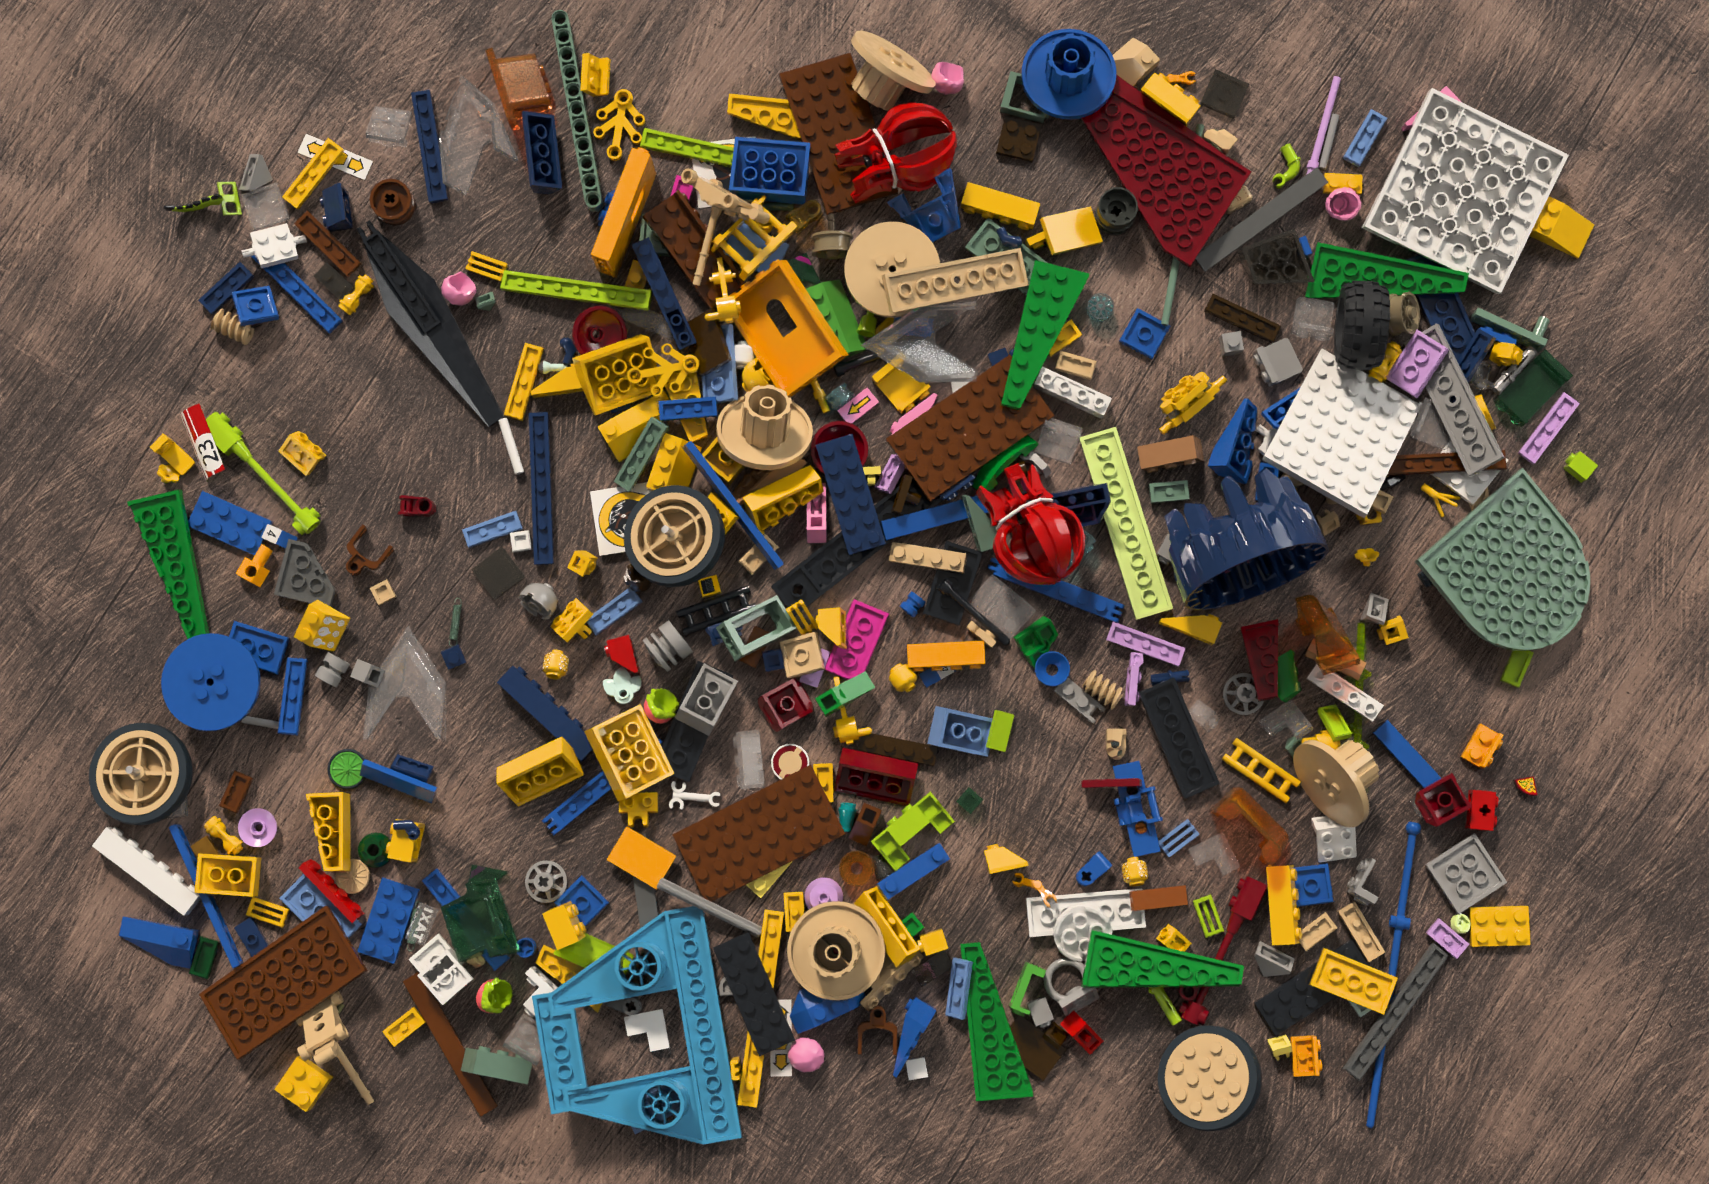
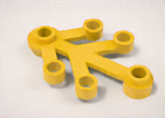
(619, 122)
(665, 369)

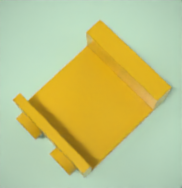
(900, 387)

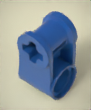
(1095, 867)

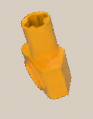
(258, 562)

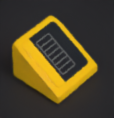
(709, 586)

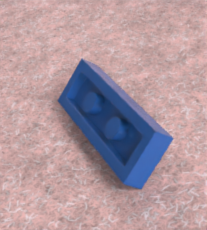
(688, 408)

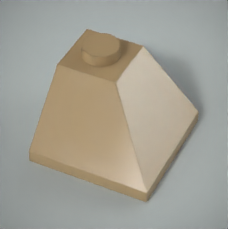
(1135, 61)

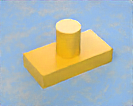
(636, 277)

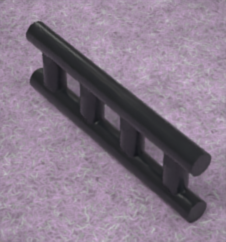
(704, 606)

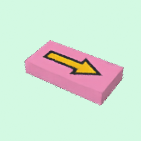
(858, 406)

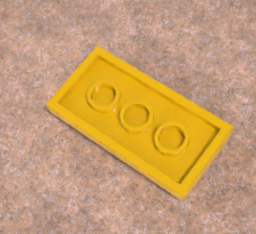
(1353, 981)

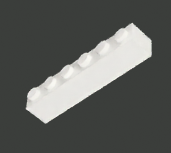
(146, 870)

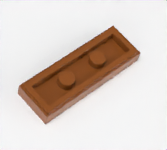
(1158, 898)

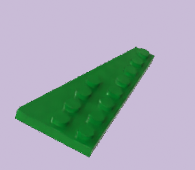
(1339, 265)
(1046, 308)
(168, 537)
(1133, 963)
(994, 1052)

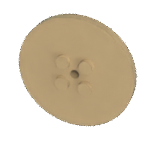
(887, 71)
(881, 251)
(764, 429)
(1337, 779)
(858, 944)

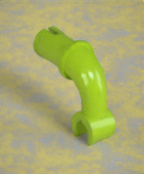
(1293, 164)

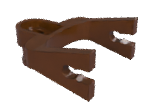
(360, 561)
(877, 1022)

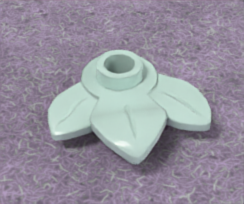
(622, 683)

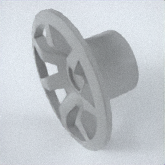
(1244, 693)
(545, 881)

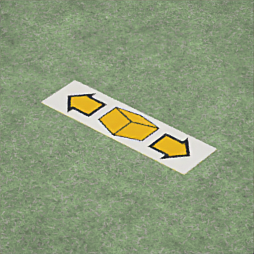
(347, 161)
(779, 1060)

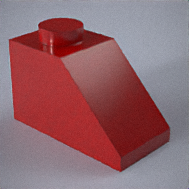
(622, 652)
(1081, 1032)

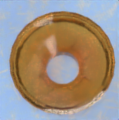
(856, 879)

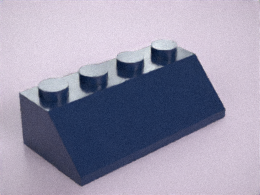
(542, 152)

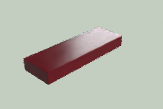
(1109, 783)

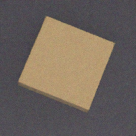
(802, 655)

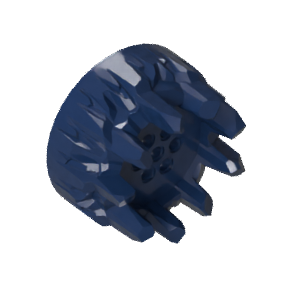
(1248, 549)

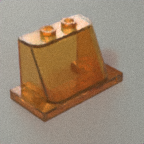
(520, 85)
(1332, 643)

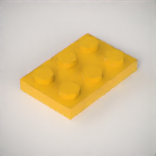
(1499, 926)

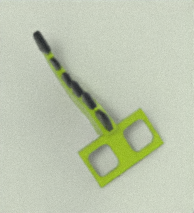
(216, 199)

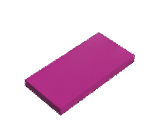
(862, 634)

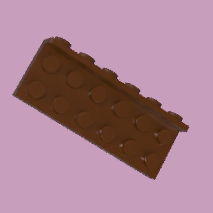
(683, 236)

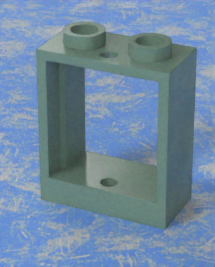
(1005, 108)

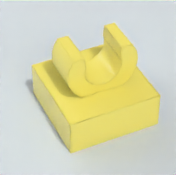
(870, 473)
(1279, 1046)

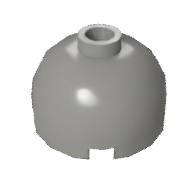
(539, 599)

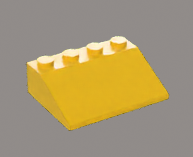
(605, 370)
(629, 752)

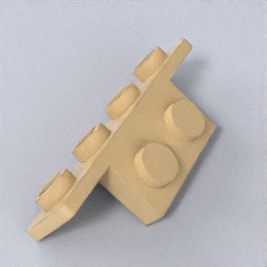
(887, 979)

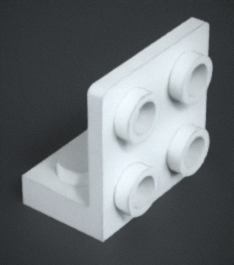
(1333, 840)

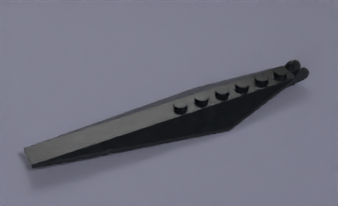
(423, 314)

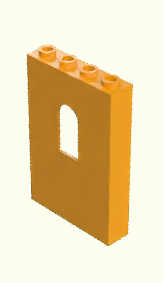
(624, 212)
(804, 352)

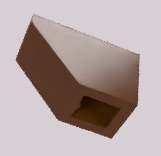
(865, 824)

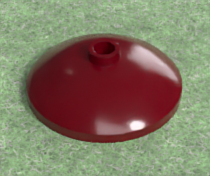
(603, 320)
(836, 430)

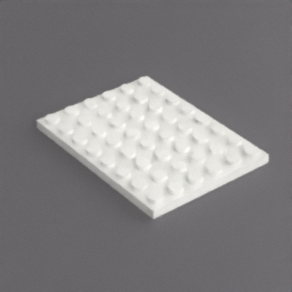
(1342, 433)

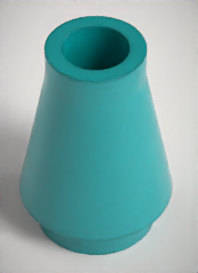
(847, 814)

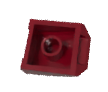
(785, 704)
(1441, 800)

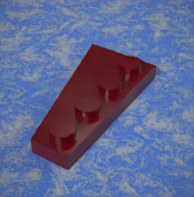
(1262, 654)

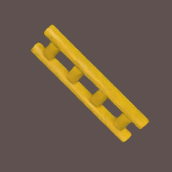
(1263, 782)

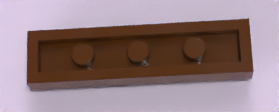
(327, 243)

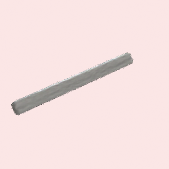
(709, 907)

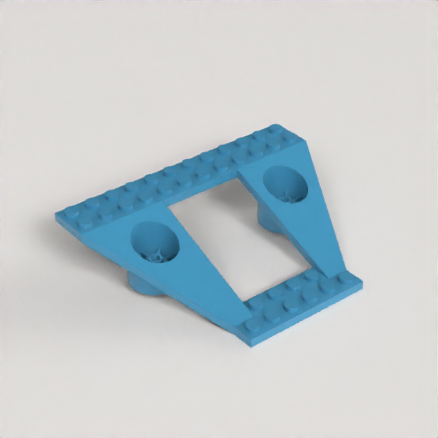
(704, 1088)

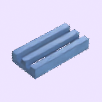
(1182, 844)

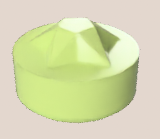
(1460, 923)

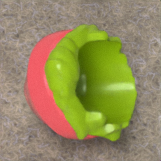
(660, 705)
(494, 996)

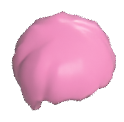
(947, 78)
(1343, 204)
(458, 289)
(806, 1055)

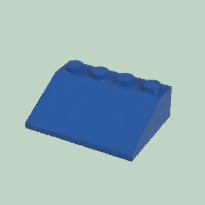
(770, 169)

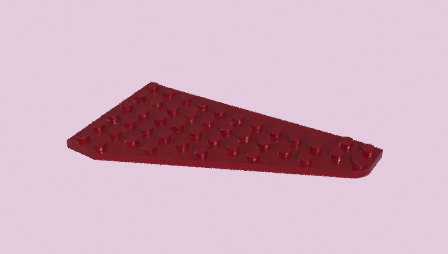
(1171, 170)

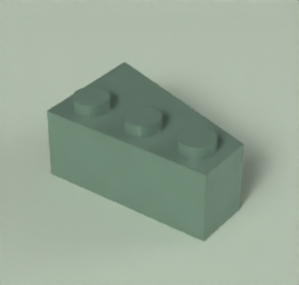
(496, 1065)

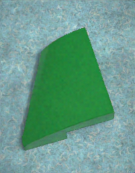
(1036, 639)
(1287, 677)

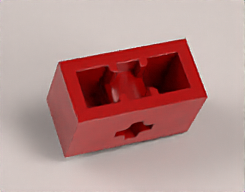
(1479, 820)

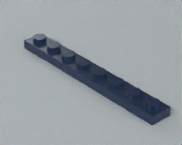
(541, 488)

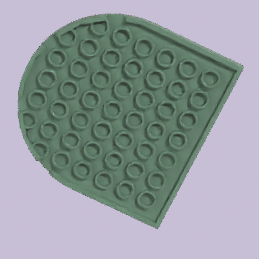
(1512, 568)

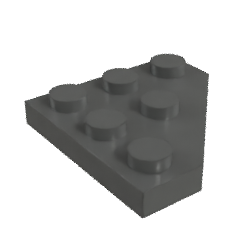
(303, 576)

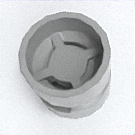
(332, 669)

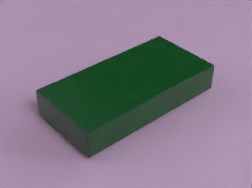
(204, 957)

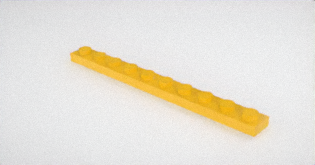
(752, 1061)

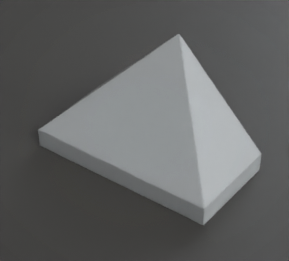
(255, 173)
(1375, 609)
(1272, 961)

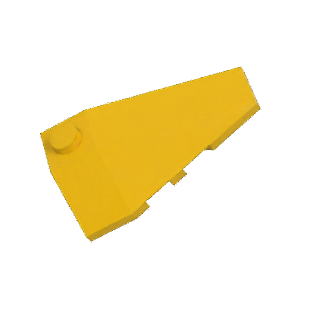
(625, 429)

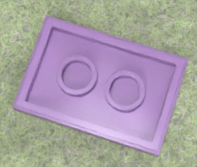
(1417, 363)

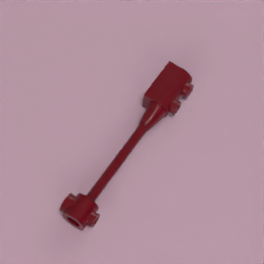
(1242, 908)

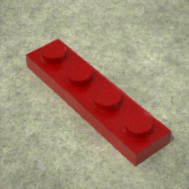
(336, 895)

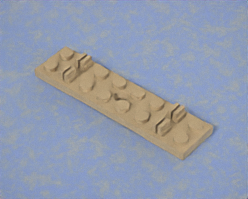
(936, 282)

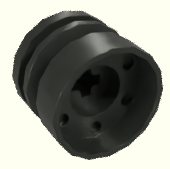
(1122, 203)

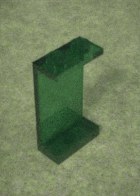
(1532, 388)

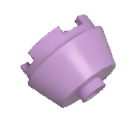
(822, 891)

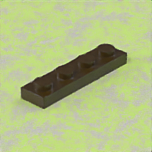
(898, 748)

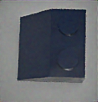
(337, 208)

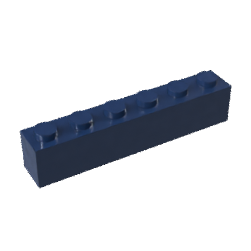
(544, 709)

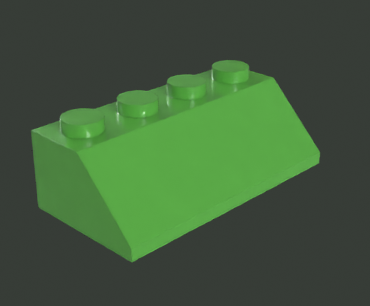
(837, 311)

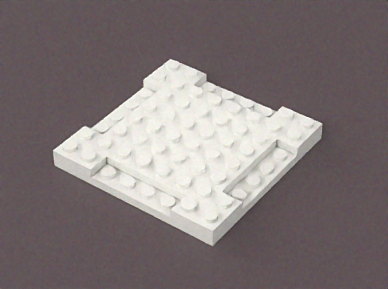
(1465, 190)

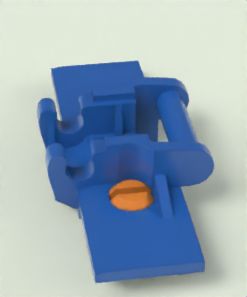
(1131, 814)

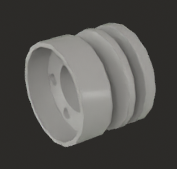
(667, 646)

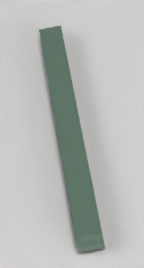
(577, 102)

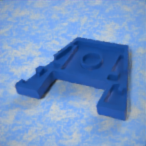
(935, 217)

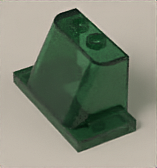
(480, 922)

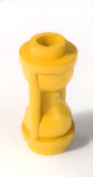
(351, 301)
(1391, 354)
(217, 829)

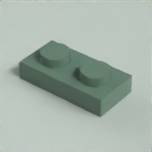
(1169, 491)

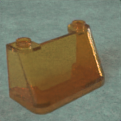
(1238, 802)

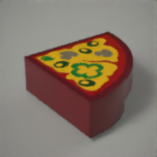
(1526, 785)

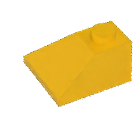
(1002, 859)

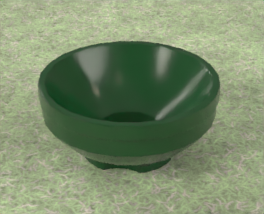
(381, 858)

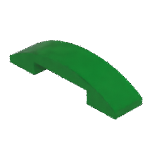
(992, 469)

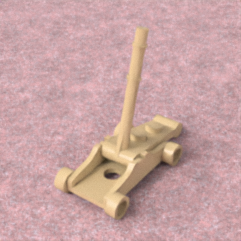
(720, 199)
(324, 1040)

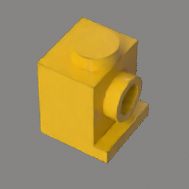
(1506, 354)
(585, 565)
(1398, 634)

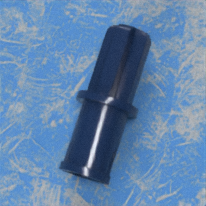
(1157, 678)

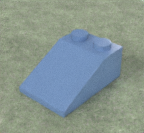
(960, 731)

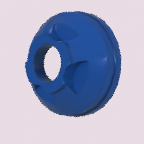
(1056, 659)

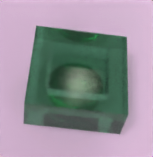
(969, 800)

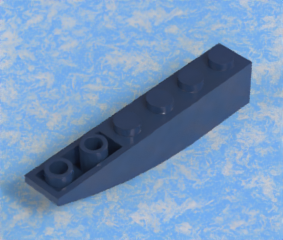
(663, 293)

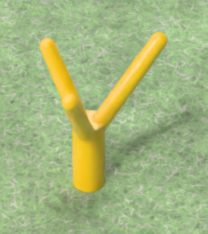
(1444, 497)

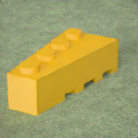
(782, 497)
(332, 828)

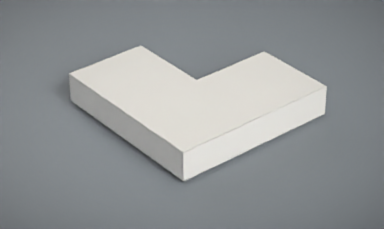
(652, 1023)

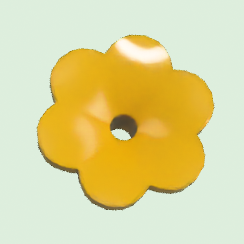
(168, 474)
(1367, 556)

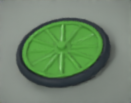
(345, 769)

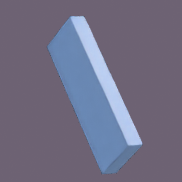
(1364, 138)
(492, 529)
(614, 611)
(959, 988)

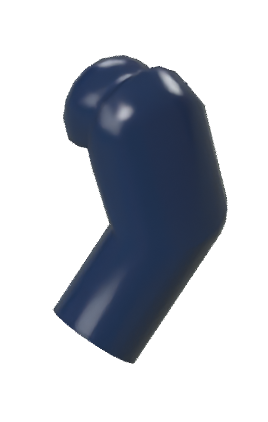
(1007, 240)
(570, 350)
(409, 827)

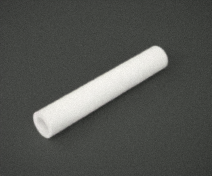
(511, 446)

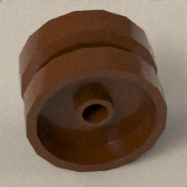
(387, 192)

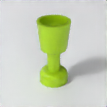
(867, 325)

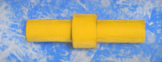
(819, 395)

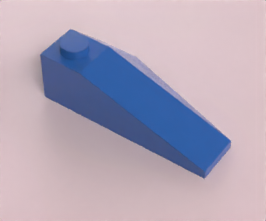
(1232, 450)
(168, 942)
(915, 1022)

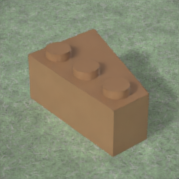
(1170, 453)

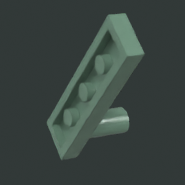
(1522, 335)
(641, 453)

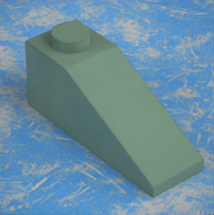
(980, 525)

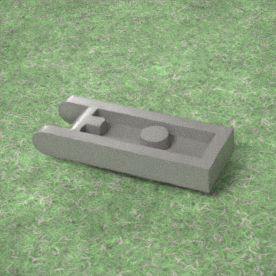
(1078, 699)

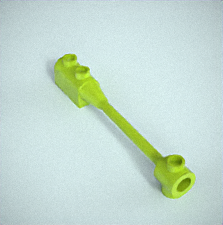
(230, 441)

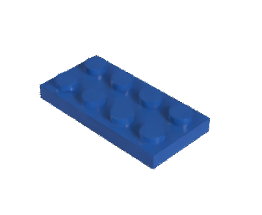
(228, 523)
(388, 920)

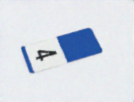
(276, 535)
(930, 677)

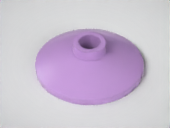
(248, 831)

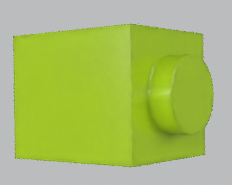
(1580, 466)

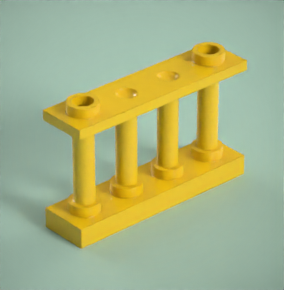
(760, 255)

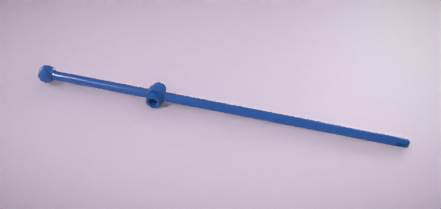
(1399, 923)

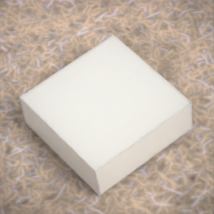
(521, 541)
(916, 1068)

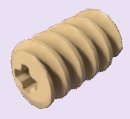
(231, 327)
(1103, 689)

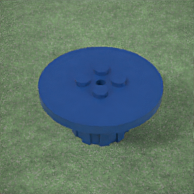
(1068, 74)
(210, 682)

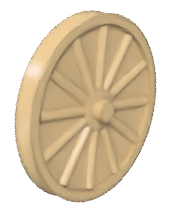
(355, 879)

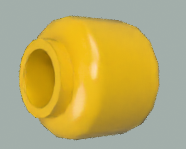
(902, 678)

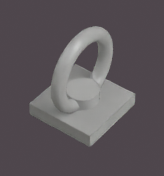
(1075, 998)

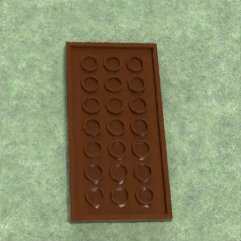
(826, 114)
(966, 431)
(759, 834)
(283, 982)

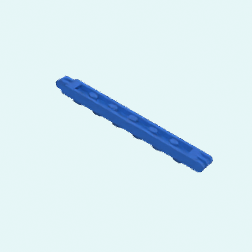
(1067, 594)
(579, 802)

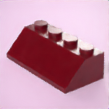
(875, 777)

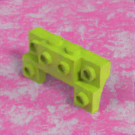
(906, 826)

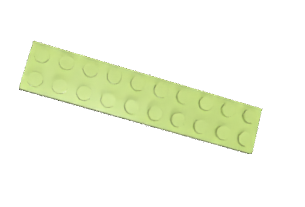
(1127, 524)

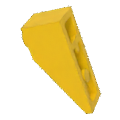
(561, 383)
(1199, 627)

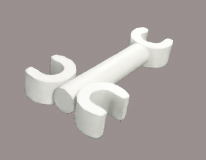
(679, 795)

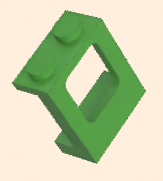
(1017, 997)

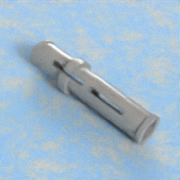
(1528, 354)

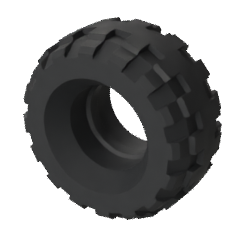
(1362, 325)

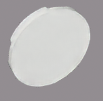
(1074, 929)

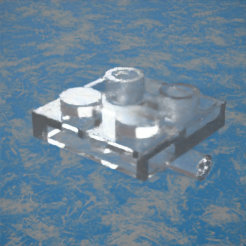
(388, 126)
(1058, 440)

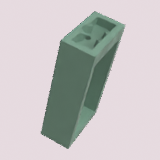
(779, 615)

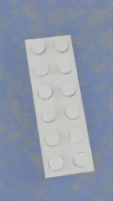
(1113, 903)

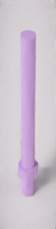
(1313, 163)

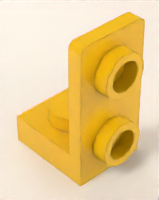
(173, 454)

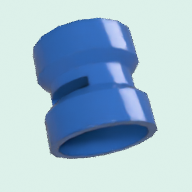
(912, 604)
(527, 944)

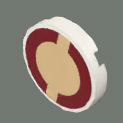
(788, 760)

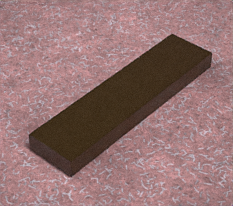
(1242, 318)

